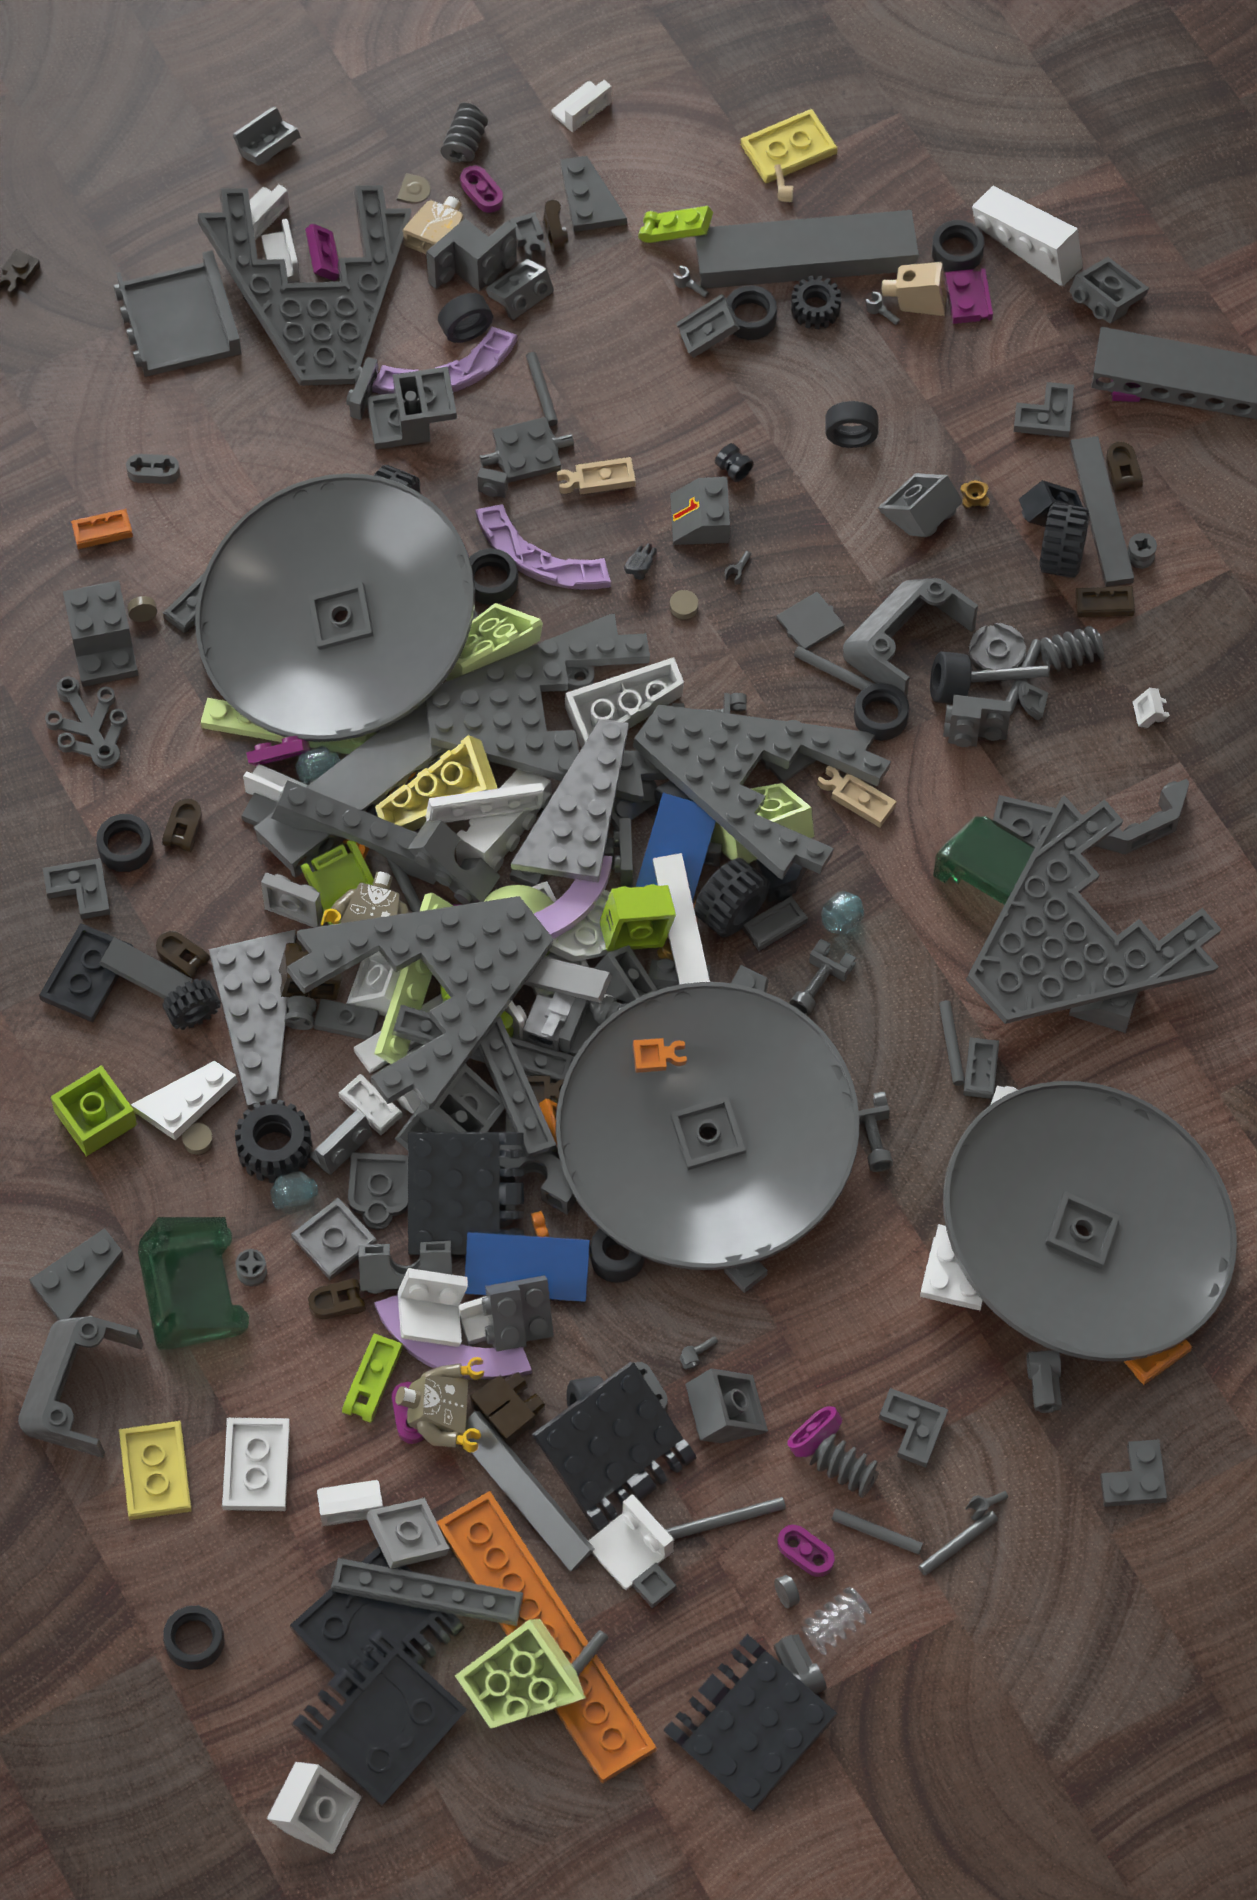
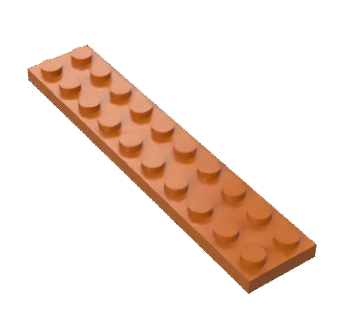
(498, 1558)

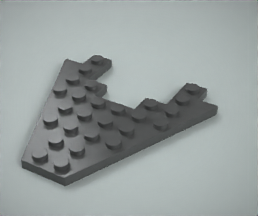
(1058, 951)

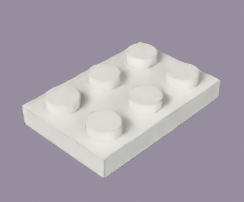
(256, 1464)

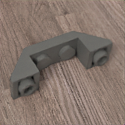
(1159, 824)

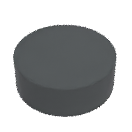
(787, 1591)

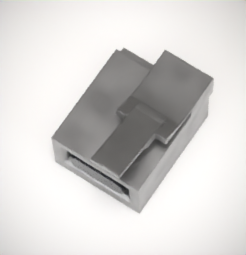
(547, 1020)

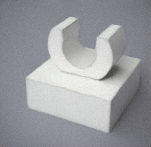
(1149, 708)

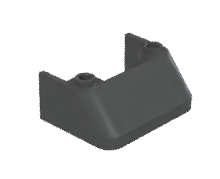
(871, 644)
(41, 1412)

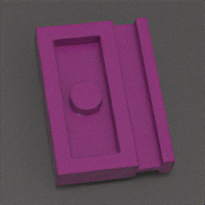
(968, 296)

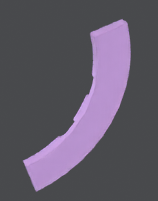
(462, 373)
(536, 562)
(574, 903)
(436, 1355)

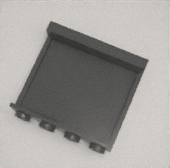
(178, 317)

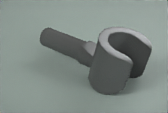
(685, 281)
(877, 307)
(738, 568)
(689, 1354)
(981, 1504)

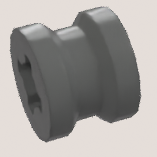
(1145, 557)
(300, 1012)
(250, 1260)

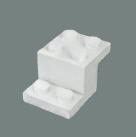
(944, 1278)

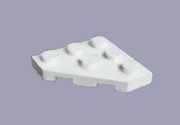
(585, 938)

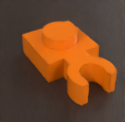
(652, 1054)

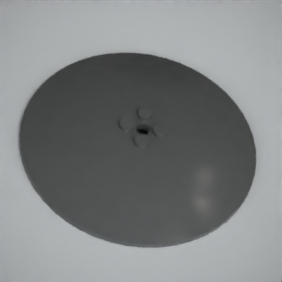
(323, 551)
(752, 1075)
(1125, 1172)

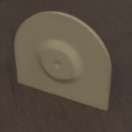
(414, 189)

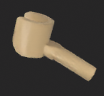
(785, 193)

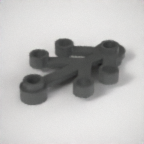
(88, 725)

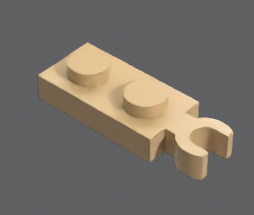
(598, 476)
(858, 796)

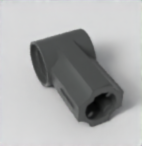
(1045, 1371)
(796, 1659)

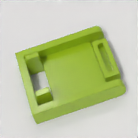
(337, 873)

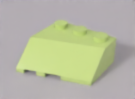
(495, 636)
(779, 806)
(521, 1677)

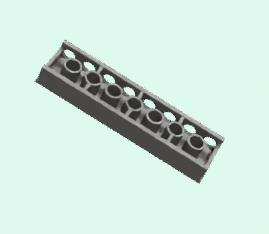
(806, 248)
(1177, 368)
(359, 781)

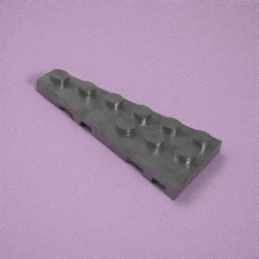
(576, 822)
(254, 1010)

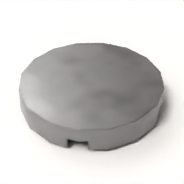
(997, 647)

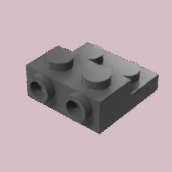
(1107, 289)
(976, 718)
(517, 1312)

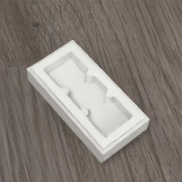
(364, 1096)

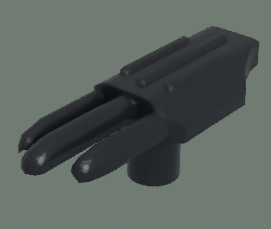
(640, 562)

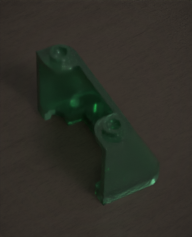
(984, 858)
(189, 1282)

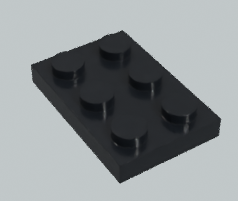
(78, 979)

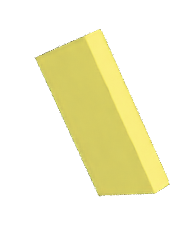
(791, 143)
(155, 1470)

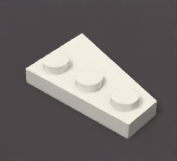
(185, 1100)

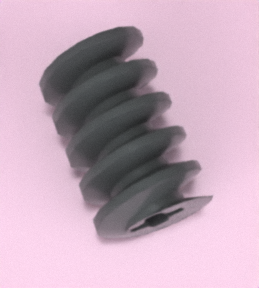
(464, 134)
(1072, 647)
(845, 1465)

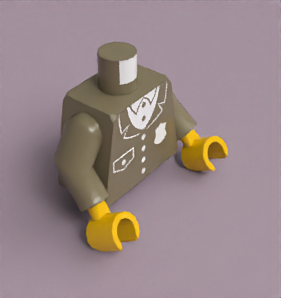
(366, 902)
(440, 1405)

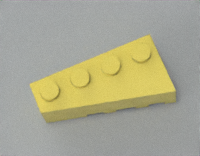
(457, 772)

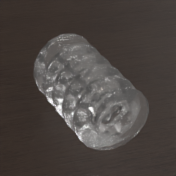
(835, 1619)

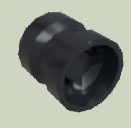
(734, 462)

